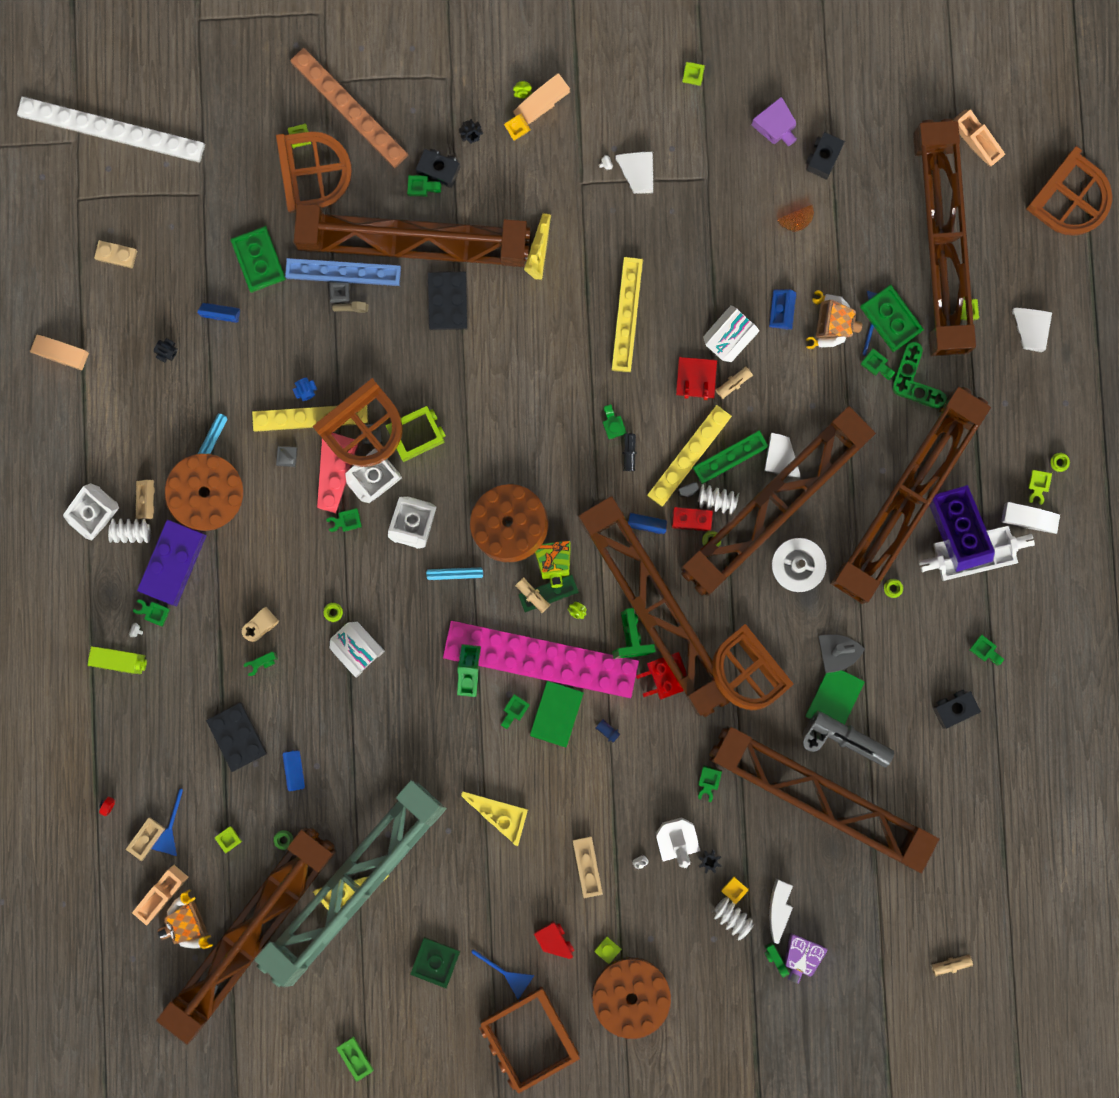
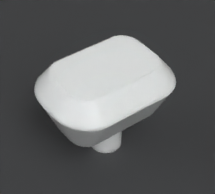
(606, 162)
(135, 630)
(640, 862)

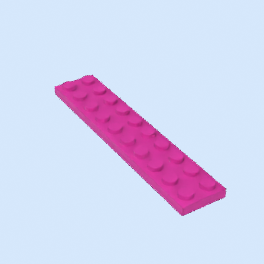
(544, 659)

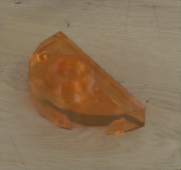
(797, 220)

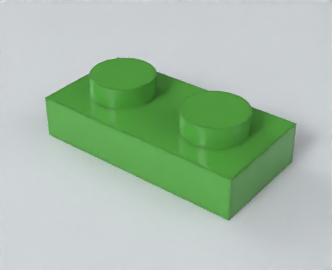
(355, 1059)

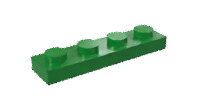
(730, 457)

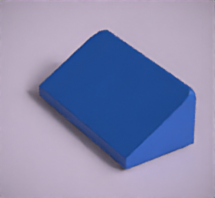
(782, 309)
(219, 312)
(647, 523)
(293, 770)

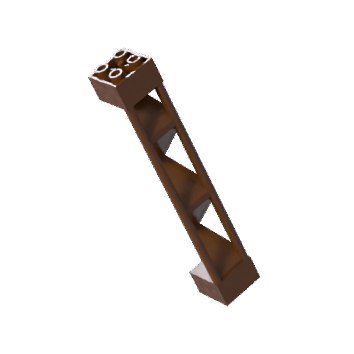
(397, 237)
(916, 846)
(241, 942)

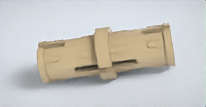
(734, 382)
(532, 595)
(952, 965)

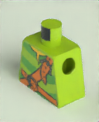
(554, 561)

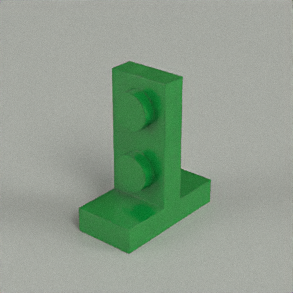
(632, 638)
(468, 670)

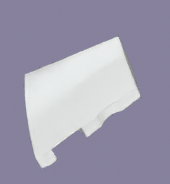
(638, 170)
(1033, 328)
(780, 455)

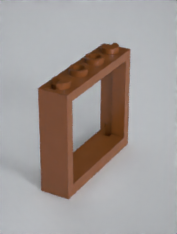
(505, 1064)

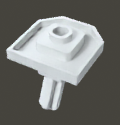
(677, 840)

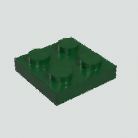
(435, 962)

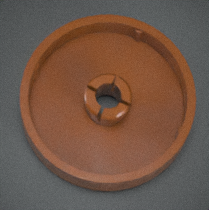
(207, 472)
(509, 504)
(648, 1009)

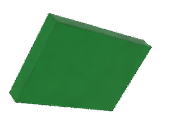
(258, 259)
(891, 318)
(836, 695)
(556, 714)

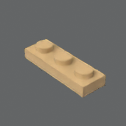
(587, 867)

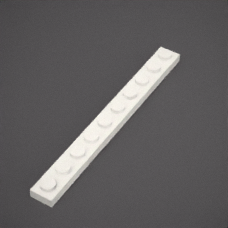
(111, 129)

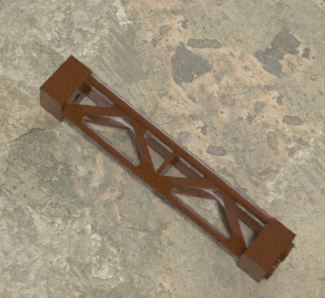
(932, 142)
(962, 411)
(850, 431)
(604, 516)

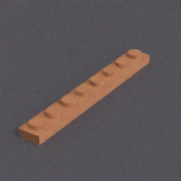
(349, 108)

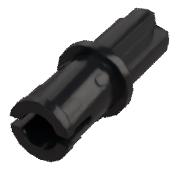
(629, 452)

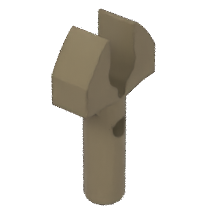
(359, 307)

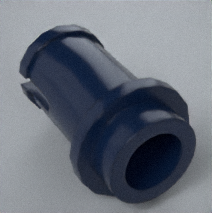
(608, 731)

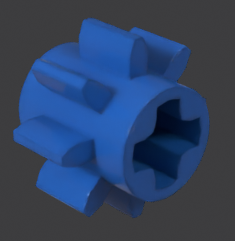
(304, 389)

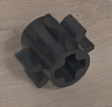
(470, 131)
(165, 350)
(704, 859)

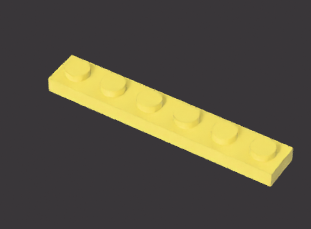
(627, 314)
(297, 418)
(689, 456)

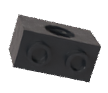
(819, 165)
(445, 176)
(967, 705)

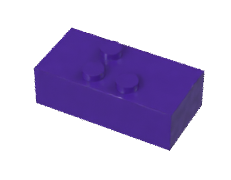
(962, 528)
(171, 563)

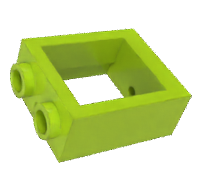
(425, 447)
(117, 660)

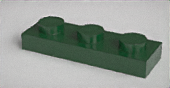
(551, 594)

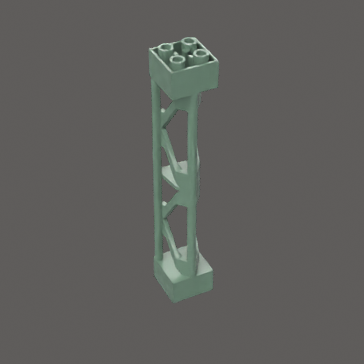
(281, 962)

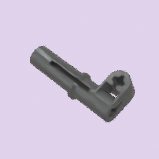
(846, 736)

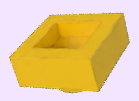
(517, 127)
(734, 890)

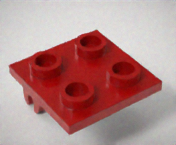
(696, 378)
(664, 678)

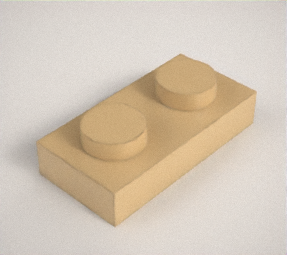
(115, 254)
(144, 499)
(145, 839)

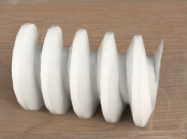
(717, 500)
(129, 531)
(733, 918)

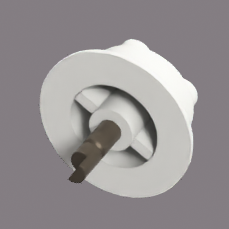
(799, 565)

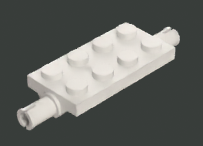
(1005, 554)

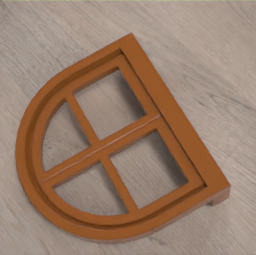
(290, 174)
(1055, 183)
(349, 409)
(761, 660)

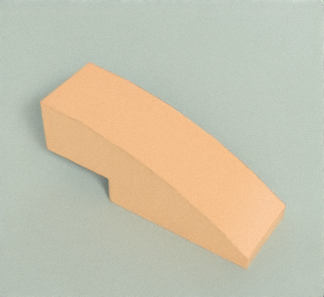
(543, 99)
(979, 137)
(59, 352)
(160, 894)

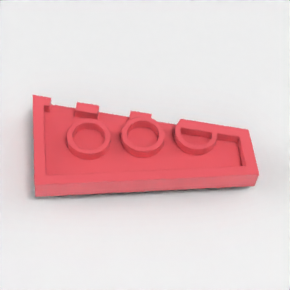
(332, 474)

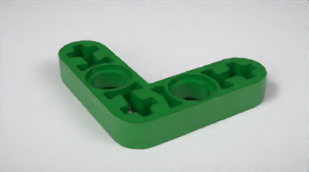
(911, 385)

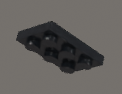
(447, 300)
(236, 737)

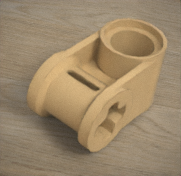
(262, 622)

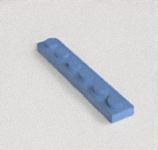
(343, 272)

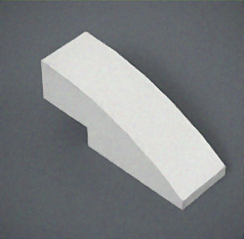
(1030, 518)
(779, 910)

